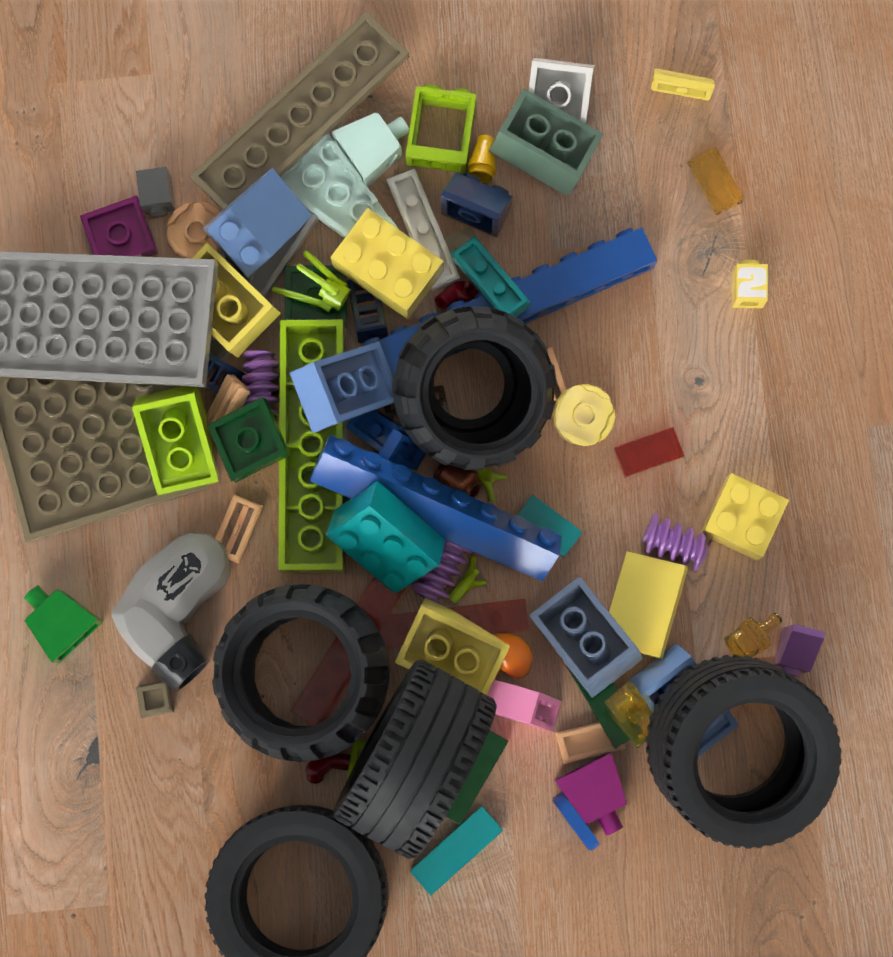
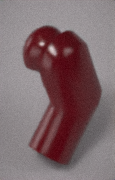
(456, 292)
(318, 768)

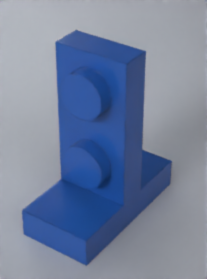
(387, 438)

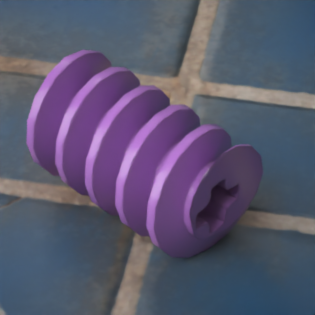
(260, 376)
(676, 542)
(435, 580)

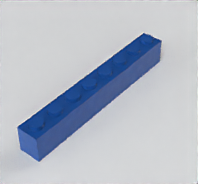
(448, 511)

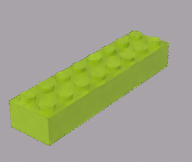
(304, 505)

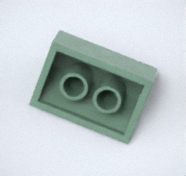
(545, 142)

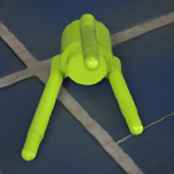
(333, 289)

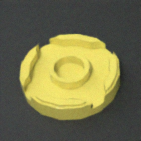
(584, 415)

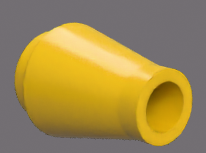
(482, 162)

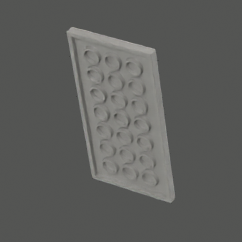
(106, 318)

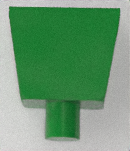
(59, 622)

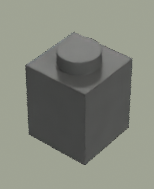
(155, 191)

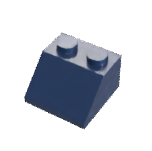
(475, 203)

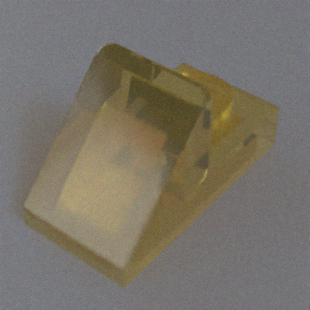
(630, 713)

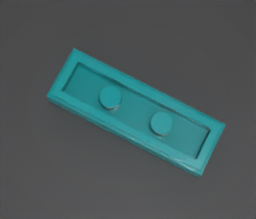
(490, 278)
(456, 850)

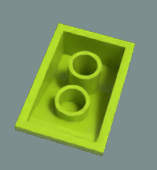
(176, 439)

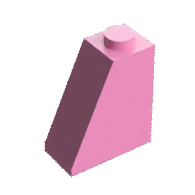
(525, 705)

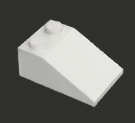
(563, 85)

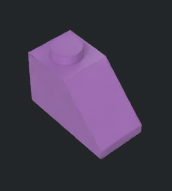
(798, 649)

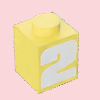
(749, 284)

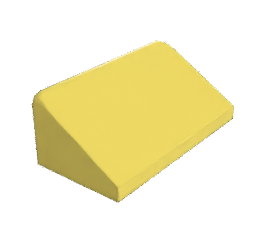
(682, 84)

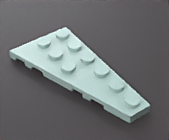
(332, 187)

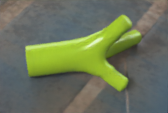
(487, 477)
(467, 583)

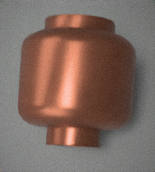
(458, 479)

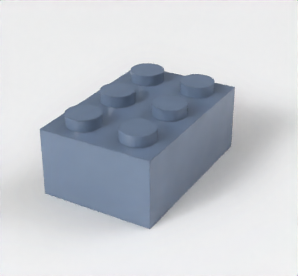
(586, 637)

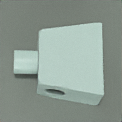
(371, 144)

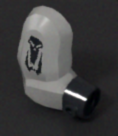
(165, 598)

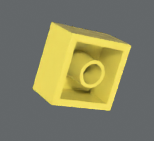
(744, 517)

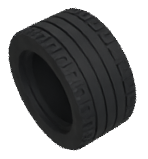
(416, 760)
(794, 790)
(228, 882)

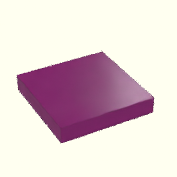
(119, 230)

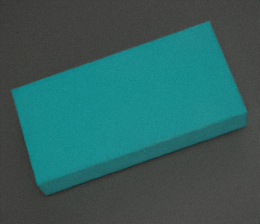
(543, 516)

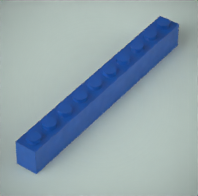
(557, 285)

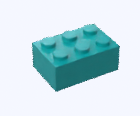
(386, 537)

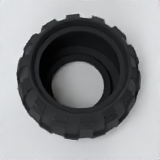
(511, 424)

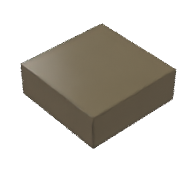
(154, 699)

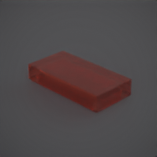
(649, 452)

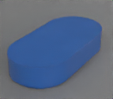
(575, 821)

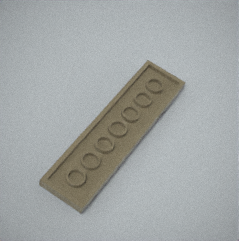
(303, 111)

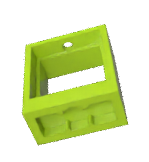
(436, 157)

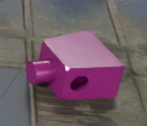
(595, 792)

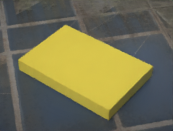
(648, 601)

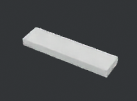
(421, 222)

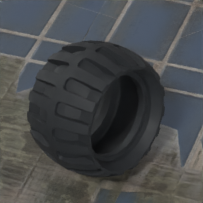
(238, 692)

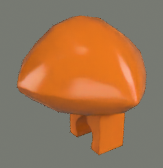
(518, 658)

